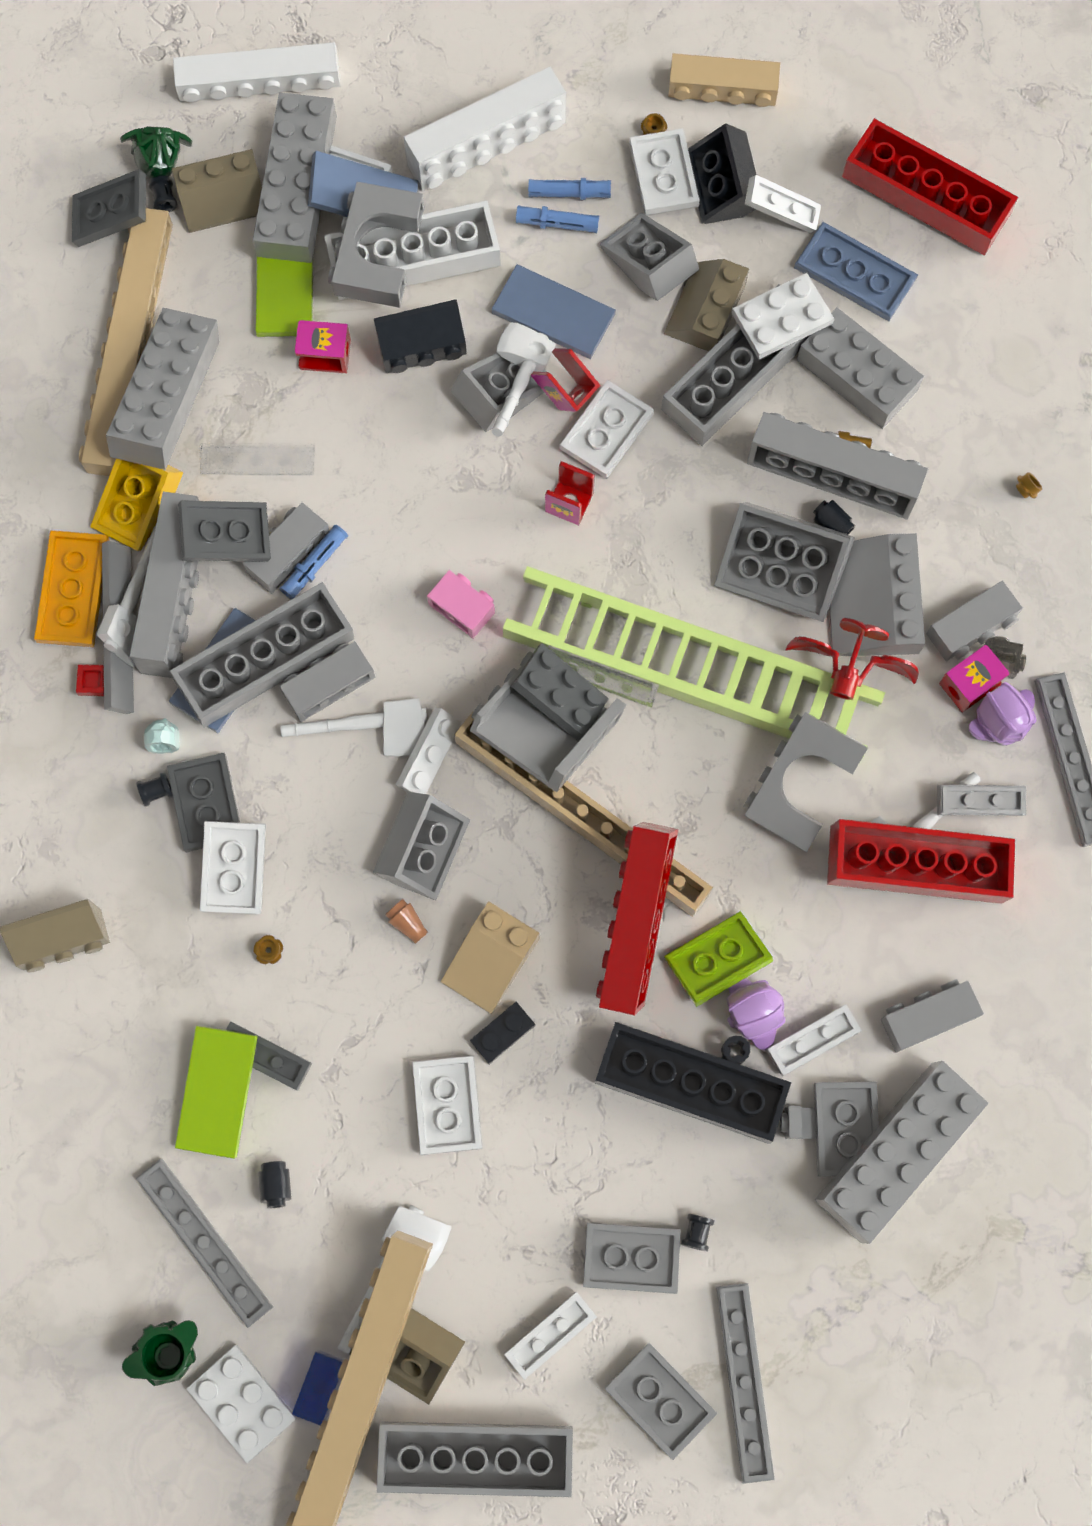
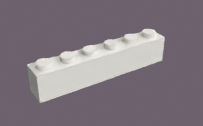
(256, 72)

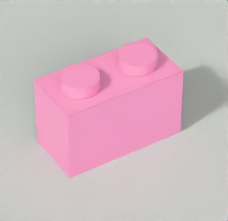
(461, 603)

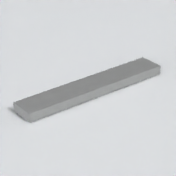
(117, 674)
(1069, 749)
(204, 1243)
(745, 1383)

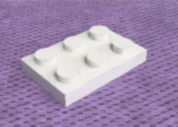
(664, 171)
(782, 316)
(606, 429)
(232, 867)
(447, 1105)
(241, 1403)

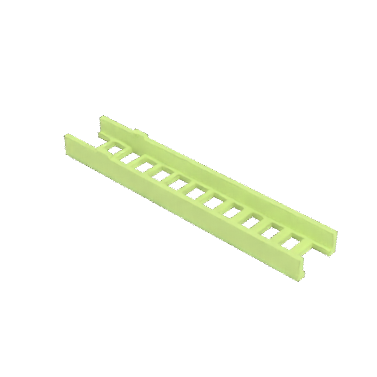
(669, 684)

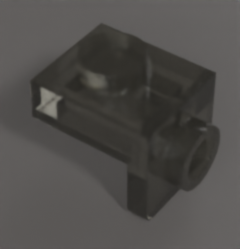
(1008, 652)

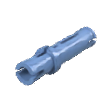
(570, 188)
(557, 219)
(292, 585)

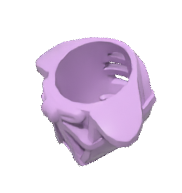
(1004, 715)
(756, 1011)

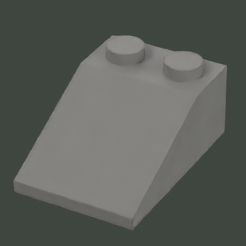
(651, 255)
(486, 385)

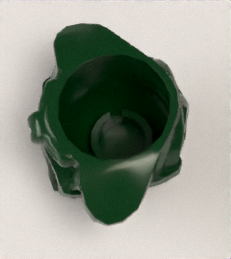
(156, 149)
(162, 1352)

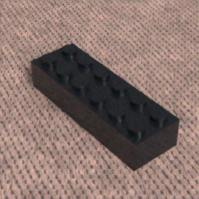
(693, 1083)

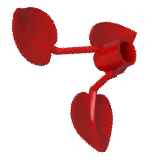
(847, 678)

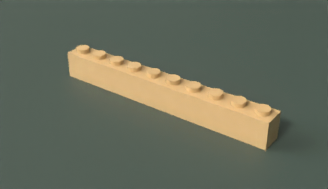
(127, 332)
(583, 816)
(362, 1381)

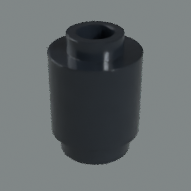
(833, 517)
(274, 1184)

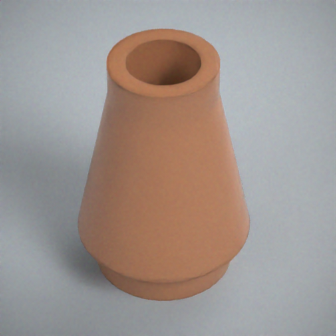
(406, 920)

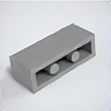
(288, 546)
(975, 622)
(327, 680)
(931, 1015)

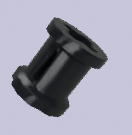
(162, 193)
(154, 789)
(732, 1041)
(697, 1232)

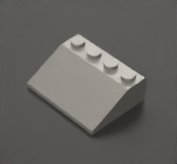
(784, 561)
(880, 590)

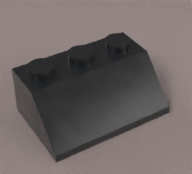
(722, 174)
(420, 336)

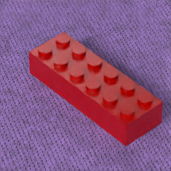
(929, 186)
(921, 861)
(637, 917)

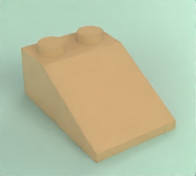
(490, 957)

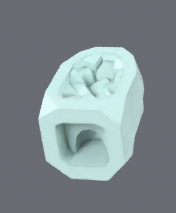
(161, 737)

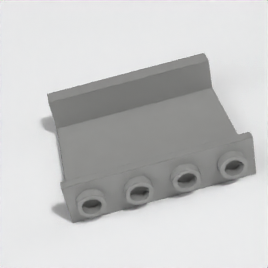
(532, 738)

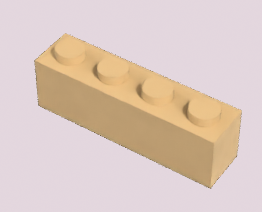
(724, 79)

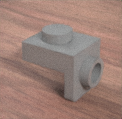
(798, 1122)

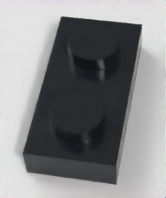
(502, 1032)

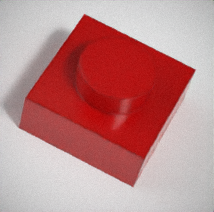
(90, 680)

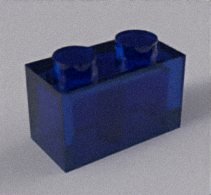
(318, 1387)

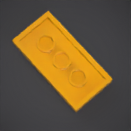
(71, 589)

